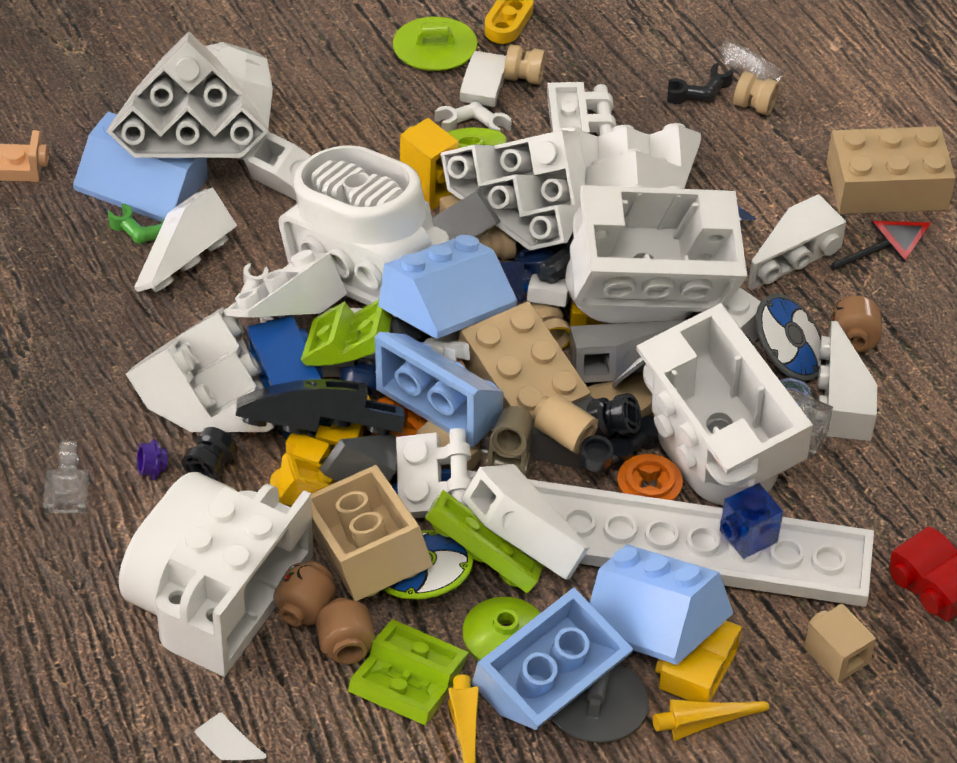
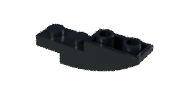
(303, 402)

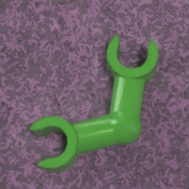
(126, 223)

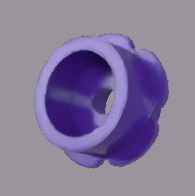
(151, 459)

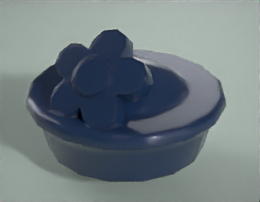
(534, 258)
(363, 372)

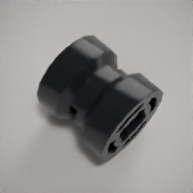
(616, 415)
(211, 453)

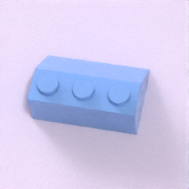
(145, 184)
(446, 286)
(435, 386)
(660, 602)
(550, 661)

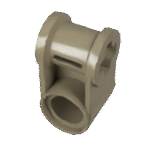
(508, 447)

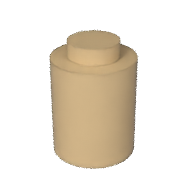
(564, 421)

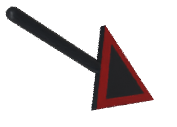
(897, 234)

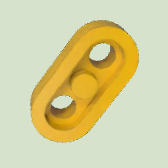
(507, 20)

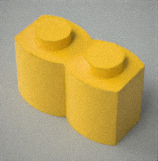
(703, 669)

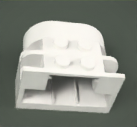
(361, 213)
(654, 252)
(721, 407)
(212, 565)

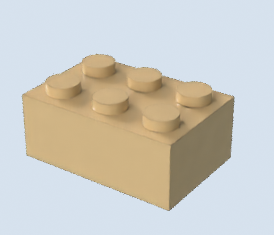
(890, 170)
(521, 359)
(367, 533)

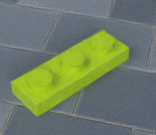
(457, 521)

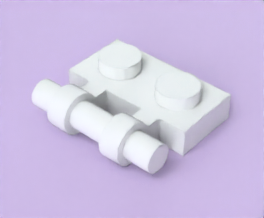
(570, 103)
(420, 469)

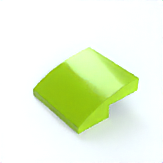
(344, 335)
(408, 672)

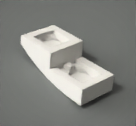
(483, 78)
(547, 293)

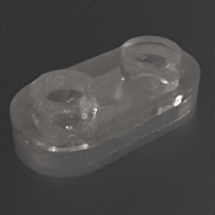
(739, 56)

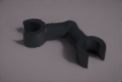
(680, 91)

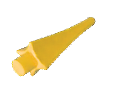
(463, 709)
(693, 716)

